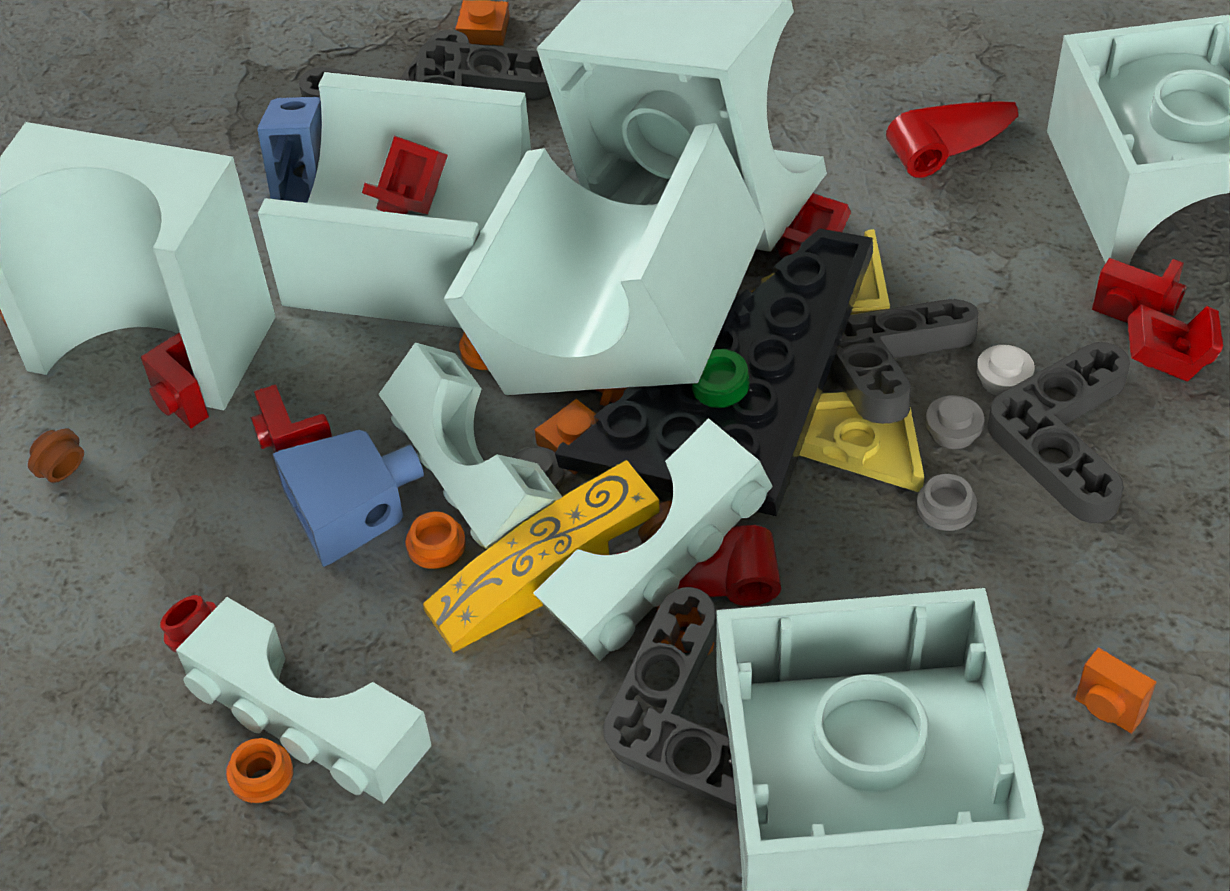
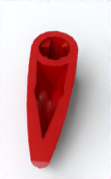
(932, 134)
(740, 569)

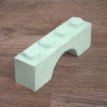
(435, 407)
(609, 594)
(361, 737)

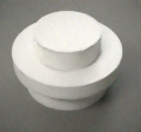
(1003, 368)

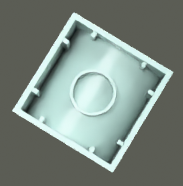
(648, 72)
(1143, 124)
(129, 238)
(387, 265)
(603, 289)
(875, 746)

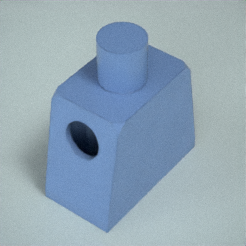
(289, 139)
(345, 490)

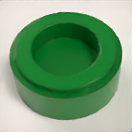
(723, 379)

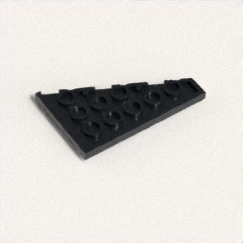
(789, 341)

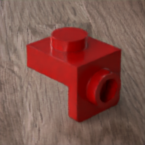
(407, 178)
(815, 214)
(1125, 288)
(1172, 344)
(173, 382)
(274, 425)

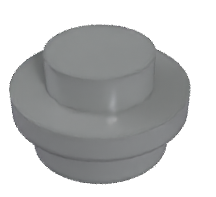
(954, 421)
(947, 502)

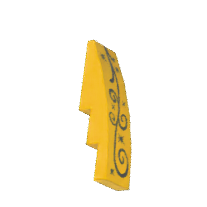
(502, 579)

